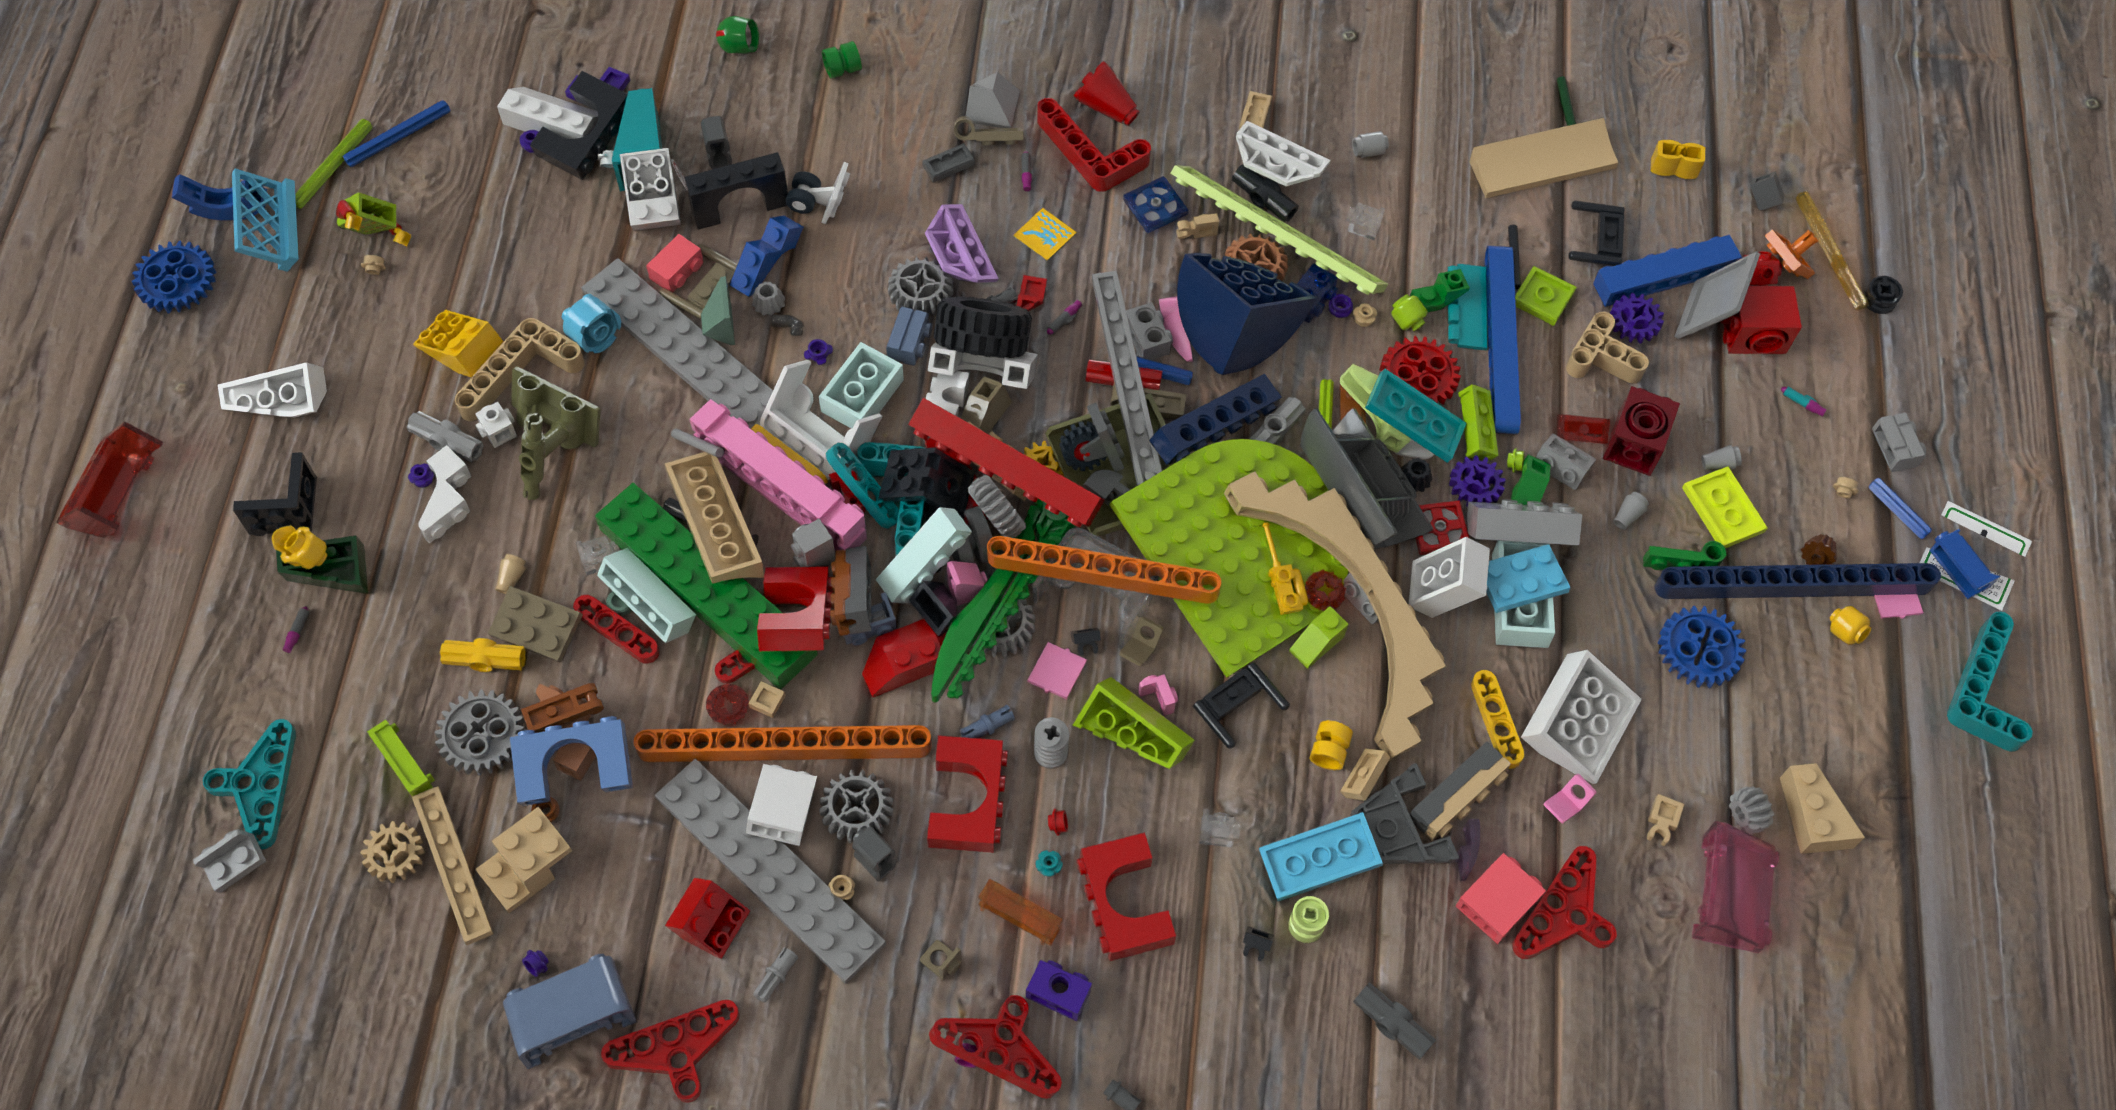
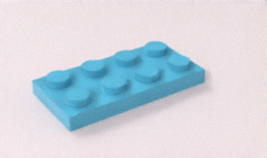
(1320, 856)

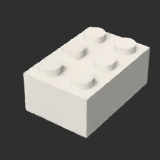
(1449, 577)

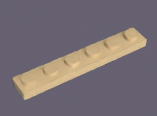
(452, 866)

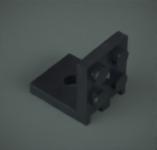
(926, 479)
(268, 515)

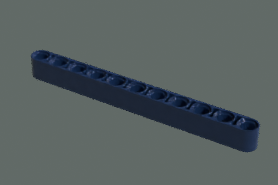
(1807, 575)

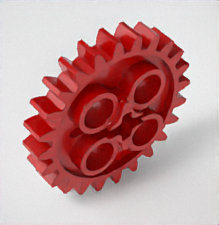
(1421, 371)

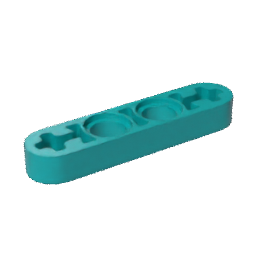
(861, 487)

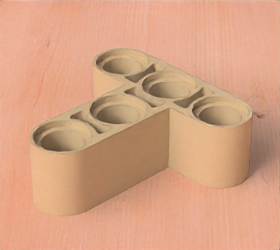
(1602, 350)

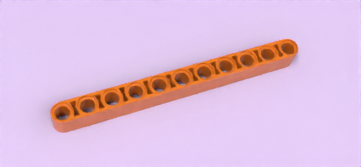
(772, 736)

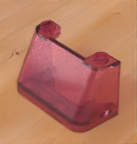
(1736, 889)

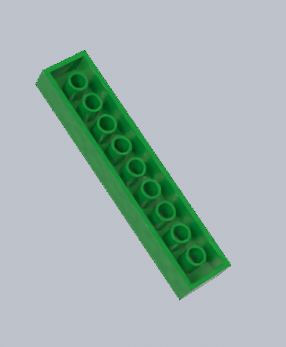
(672, 555)

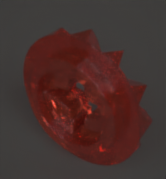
(1317, 597)
(716, 701)

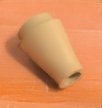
(510, 572)

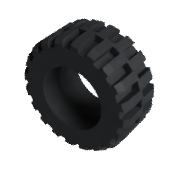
(982, 327)

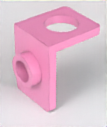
(1566, 803)

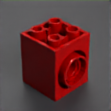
(1764, 323)

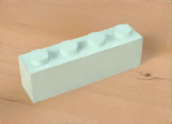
(924, 554)
(646, 595)

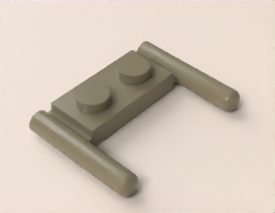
(700, 295)

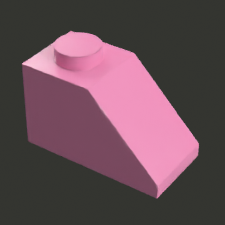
(964, 580)

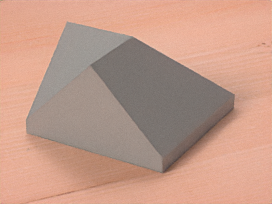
(993, 101)

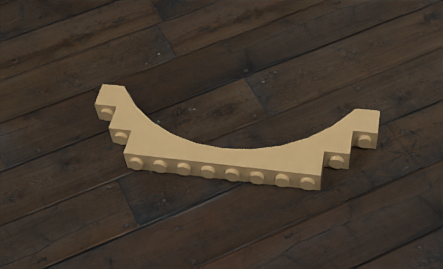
(1336, 530)

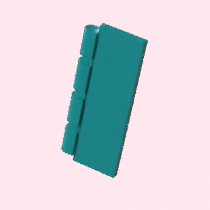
(1469, 312)

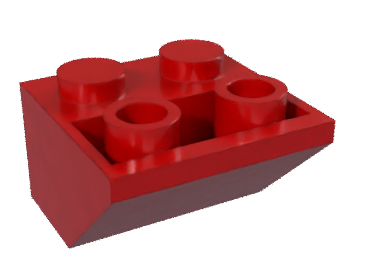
(708, 917)

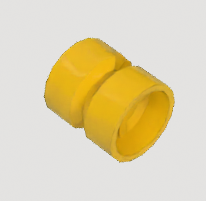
(1331, 745)

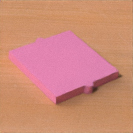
(1898, 605)
(1057, 670)

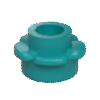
(1049, 870)

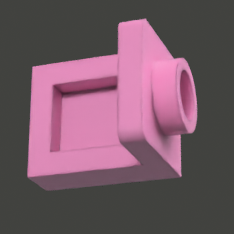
(1166, 695)

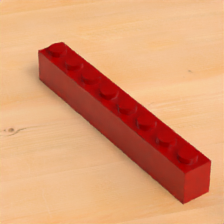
(1005, 462)

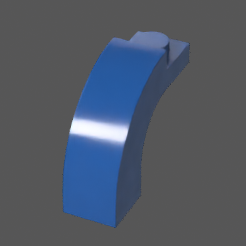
(209, 201)

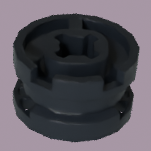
(1883, 294)

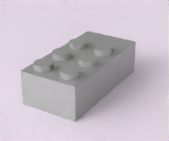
(1524, 522)

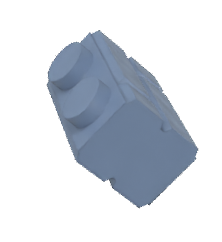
(908, 336)

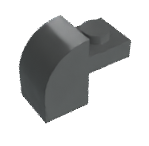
(1106, 485)

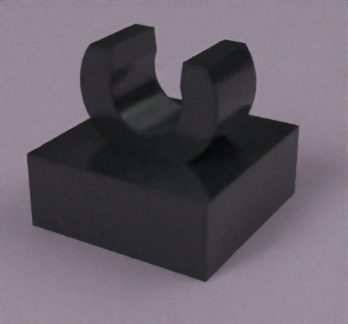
(1084, 637)
(1257, 939)

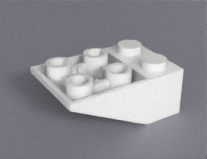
(650, 189)

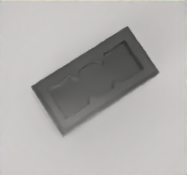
(948, 162)

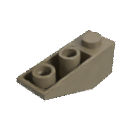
(986, 404)

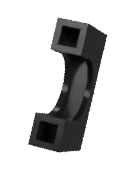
(580, 154)
(710, 186)

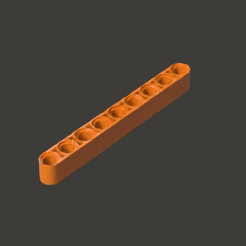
(1113, 578)

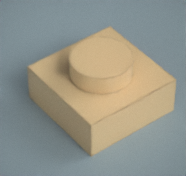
(767, 699)

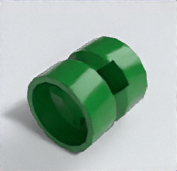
(841, 59)

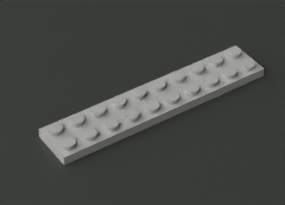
(680, 343)
(771, 872)

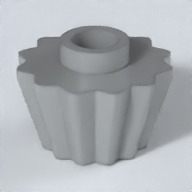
(768, 298)

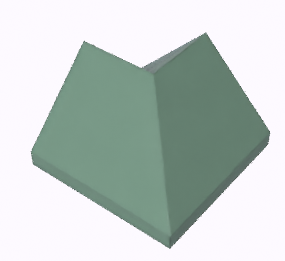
(717, 315)

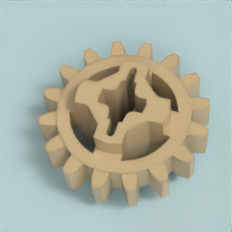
(384, 843)

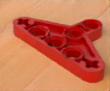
(1559, 921)
(689, 1042)
(1013, 1052)

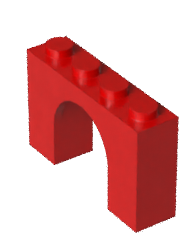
(801, 629)
(978, 828)
(1122, 934)

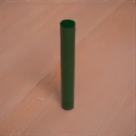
(1566, 101)

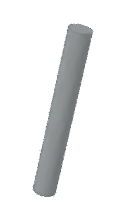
(697, 443)

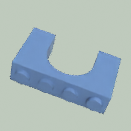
(534, 750)

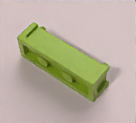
(1479, 420)
(399, 758)

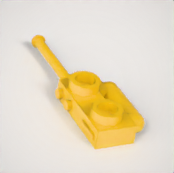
(1281, 582)

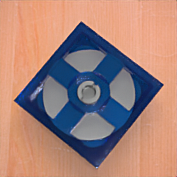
(1155, 204)

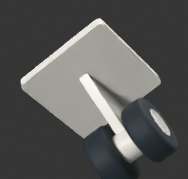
(807, 191)

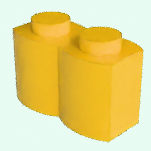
(1677, 159)

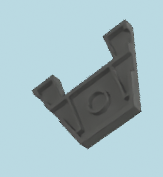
(1394, 829)

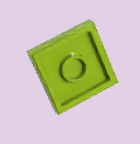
(1544, 295)

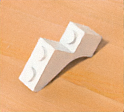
(445, 504)

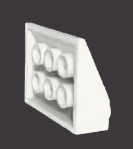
(1582, 716)

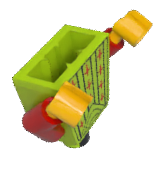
(370, 215)

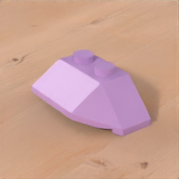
(959, 246)

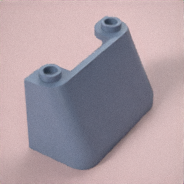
(566, 1008)

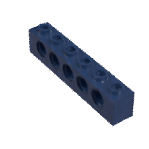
(1215, 419)

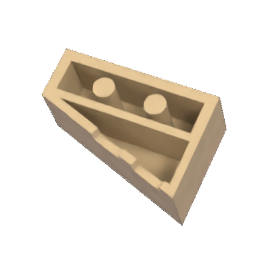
(1817, 812)

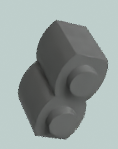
(716, 142)
(873, 853)

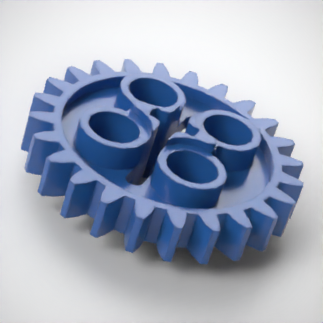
(174, 276)
(1678, 637)

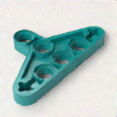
(259, 768)

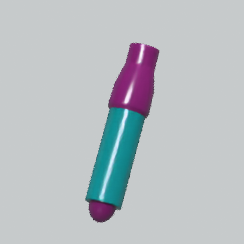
(1804, 400)

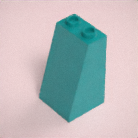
(637, 130)

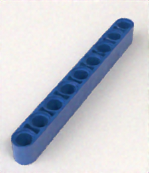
(1502, 339)

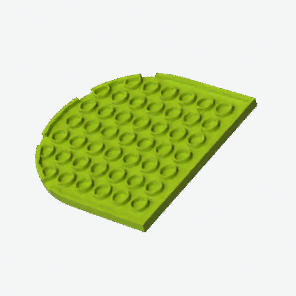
(1189, 523)

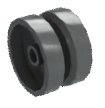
(977, 541)

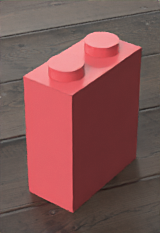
(1500, 897)

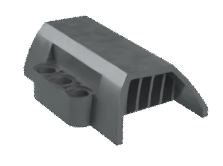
(1366, 478)

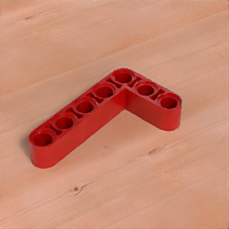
(1097, 170)

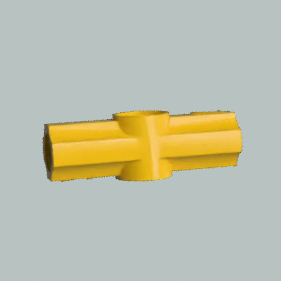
(483, 655)

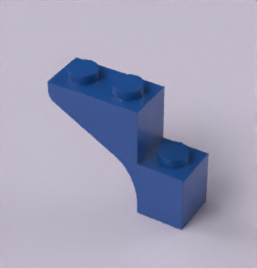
(761, 255)

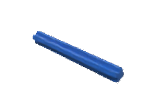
(396, 133)

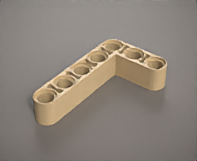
(504, 357)

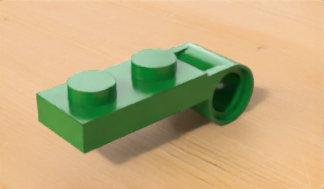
(1662, 558)

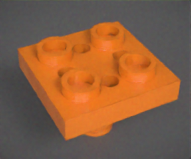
(1792, 252)

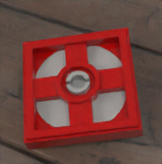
(1448, 526)

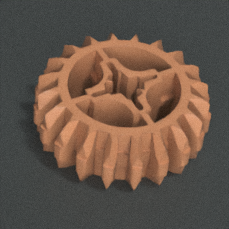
(1261, 253)

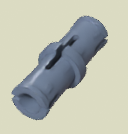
(988, 723)

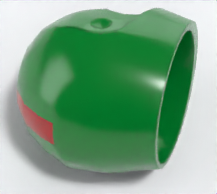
(732, 35)

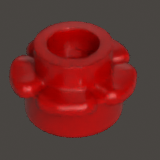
(1058, 821)

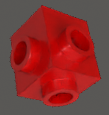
(1766, 270)

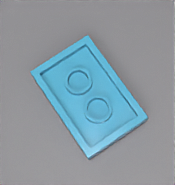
(1525, 578)

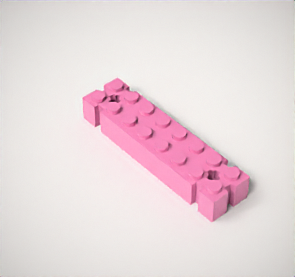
(778, 477)

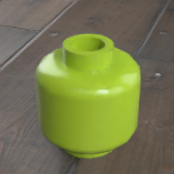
(1409, 312)

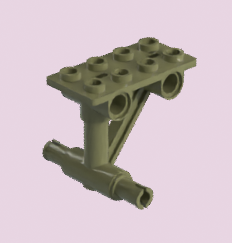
(570, 419)

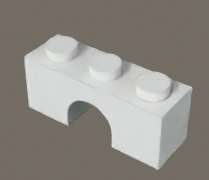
(949, 391)

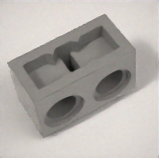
(1144, 333)

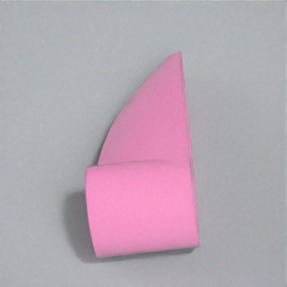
(1172, 322)

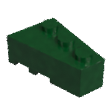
(341, 570)

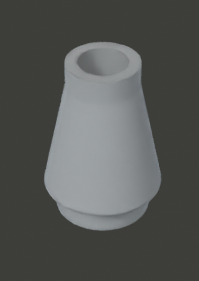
(1722, 458)
(1631, 509)

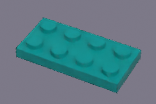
(1415, 415)

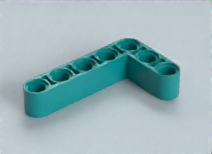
(875, 459)
(1980, 681)

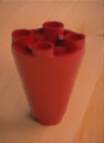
(1107, 95)

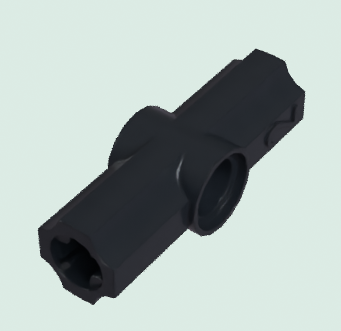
(1265, 193)

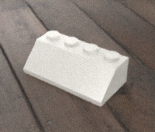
(532, 110)

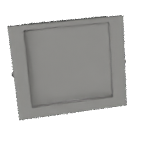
(1717, 296)

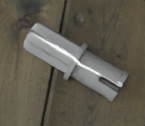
(775, 974)

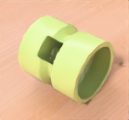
(1305, 925)

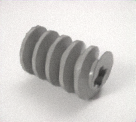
(1051, 742)

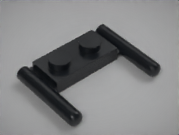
(1608, 237)
(1234, 694)

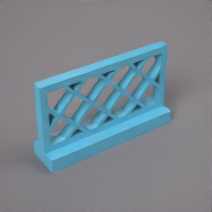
(283, 221)

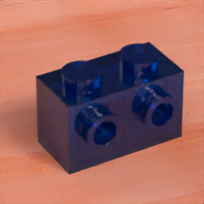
(1321, 285)

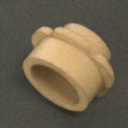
(373, 264)
(1362, 319)
(1846, 487)
(846, 882)

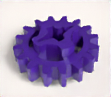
(1637, 318)
(1477, 481)

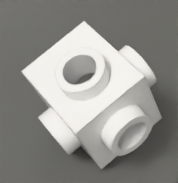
(495, 424)

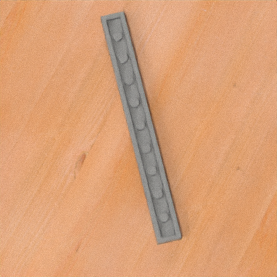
(1126, 375)

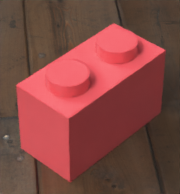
(675, 263)

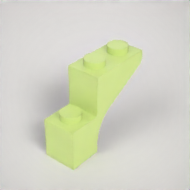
(1359, 385)

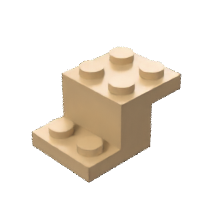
(523, 860)

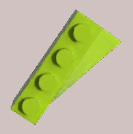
(1133, 724)

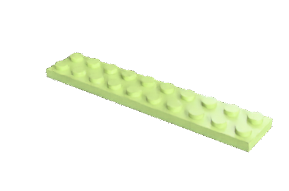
(1284, 233)

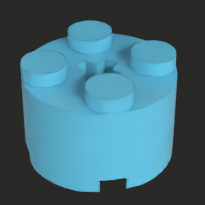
(591, 324)

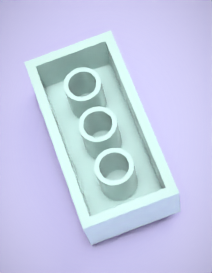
(1528, 624)

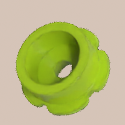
(1515, 460)

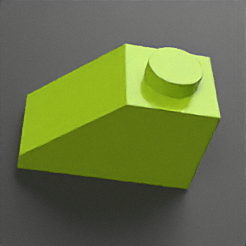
(1319, 637)

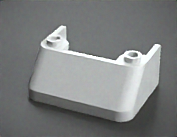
(794, 424)

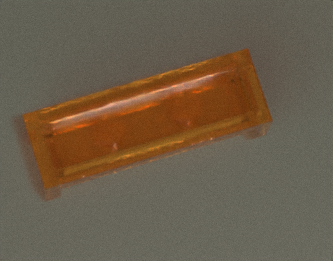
(1020, 912)

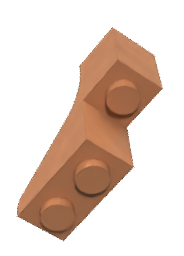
(572, 758)

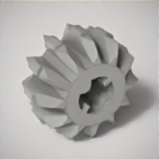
(1751, 809)

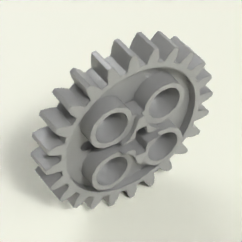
(464, 718)

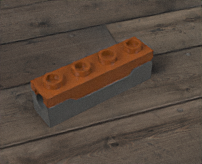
(851, 591)

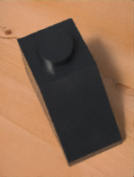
(935, 605)

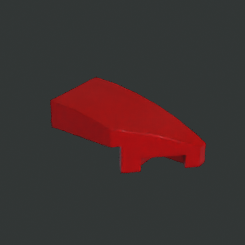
(1032, 292)

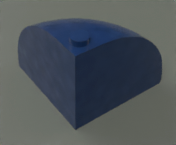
(1237, 310)

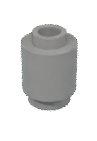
(1370, 144)

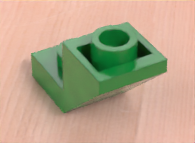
(1446, 289)
(1533, 481)

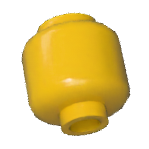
(1850, 625)

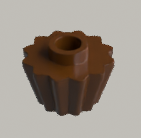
(1820, 550)

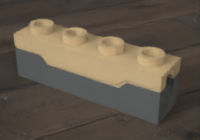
(1459, 791)

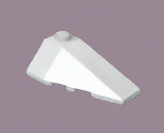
(280, 392)

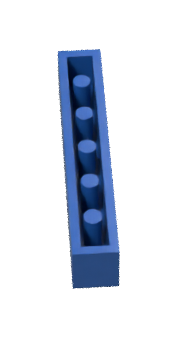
(1665, 270)

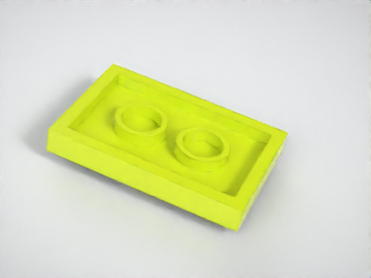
(1724, 507)

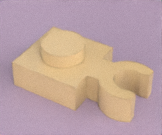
(1201, 226)
(1665, 816)

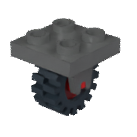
(1090, 443)

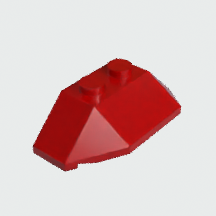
(902, 657)

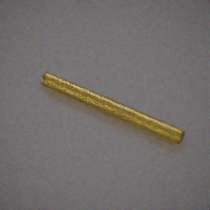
(1831, 251)

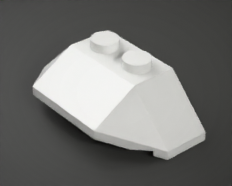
(1277, 156)

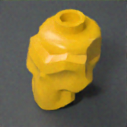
(299, 547)

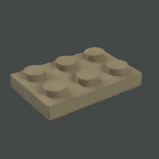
(535, 624)

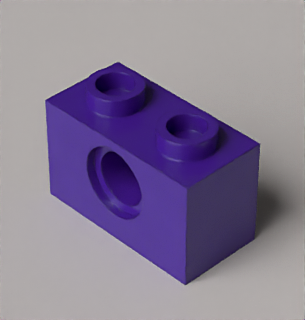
(1067, 1003)

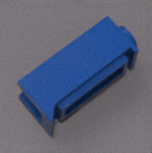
(1962, 563)

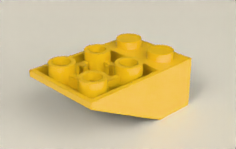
(459, 342)

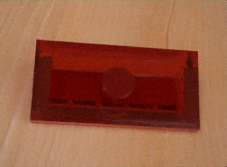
(1583, 428)

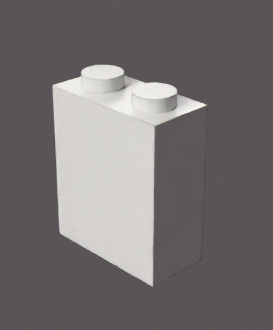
(781, 804)

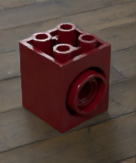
(1641, 430)

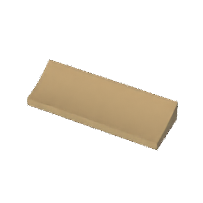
(1543, 158)
(714, 518)

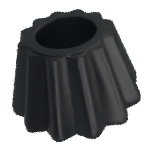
(1418, 474)

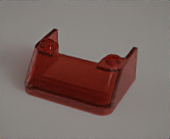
(107, 480)

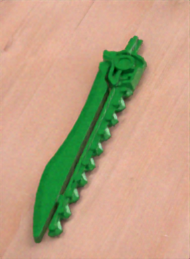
(973, 618)

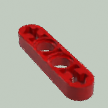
(616, 628)

